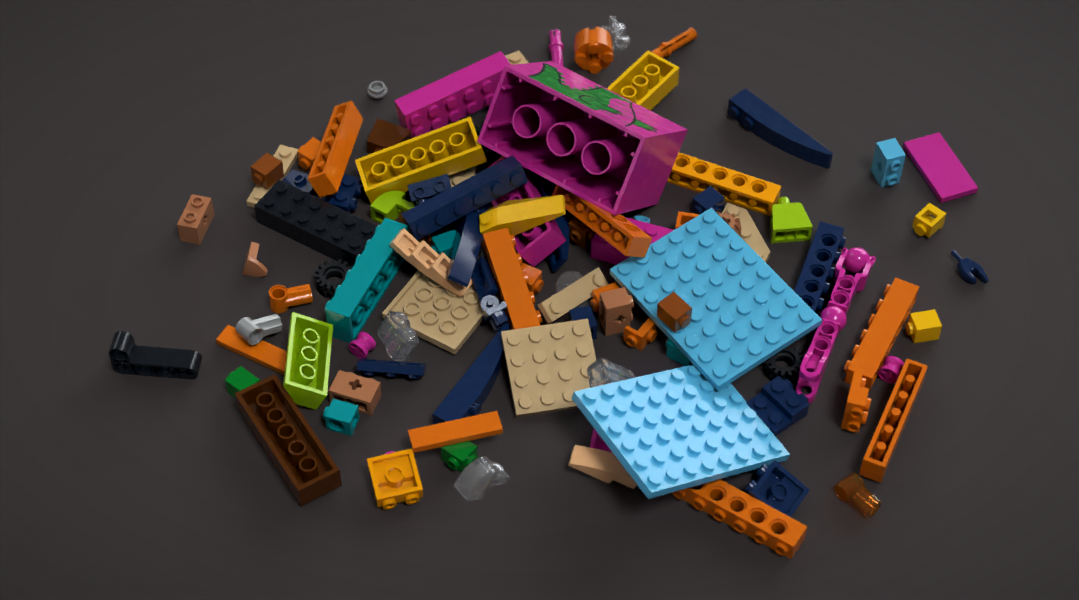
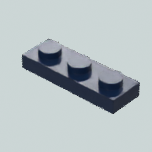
(391, 368)

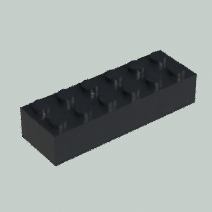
(314, 222)

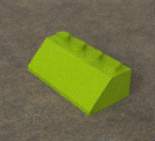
(308, 360)

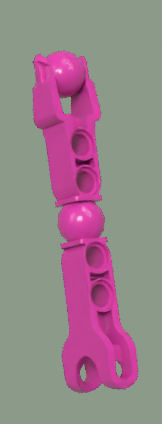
(834, 316)

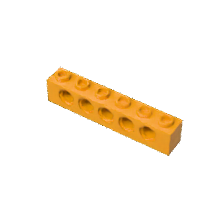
(733, 185)

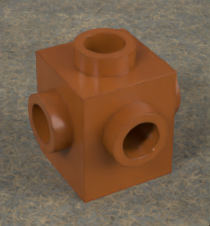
(580, 233)

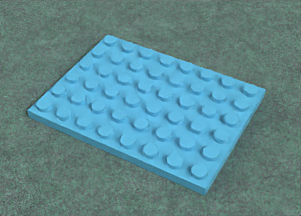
(736, 298)
(678, 429)

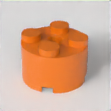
(593, 49)

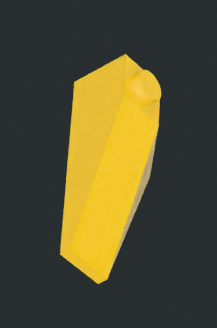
(522, 214)

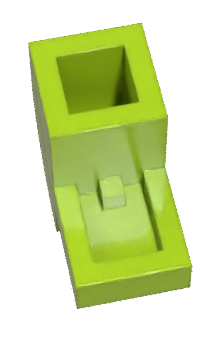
(389, 206)

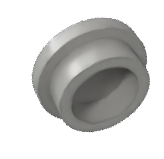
(377, 90)

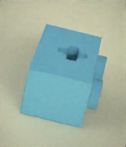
(888, 162)

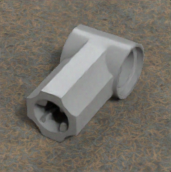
(255, 330)

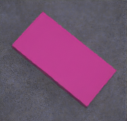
(940, 167)

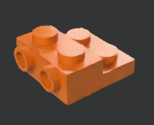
(857, 403)

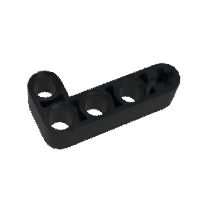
(152, 361)

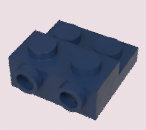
(428, 188)
(347, 195)
(779, 405)
(777, 488)

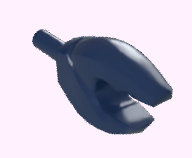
(968, 267)

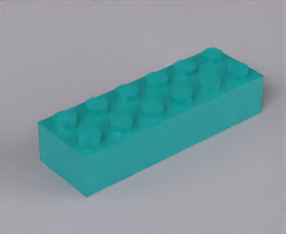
(365, 283)

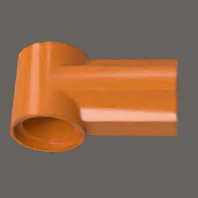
(282, 298)

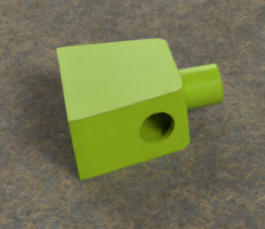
(789, 222)

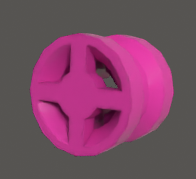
(362, 345)
(891, 369)

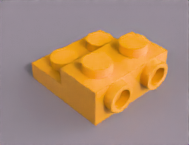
(395, 479)

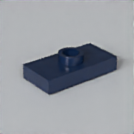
(299, 181)
(484, 279)

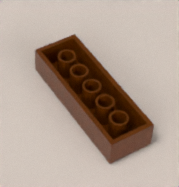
(288, 440)

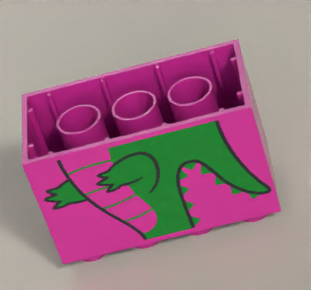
(581, 136)

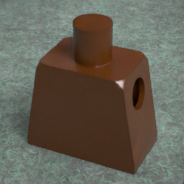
(385, 135)

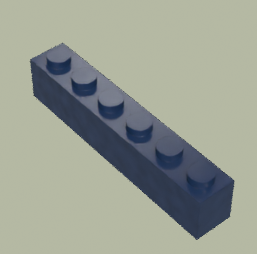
(465, 197)

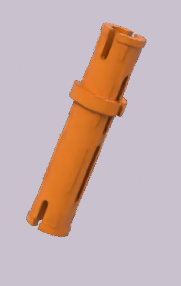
(666, 48)

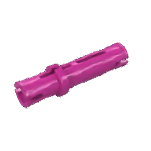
(556, 47)

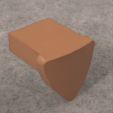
(252, 266)

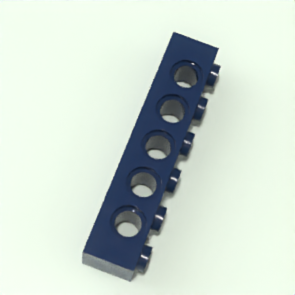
(819, 265)

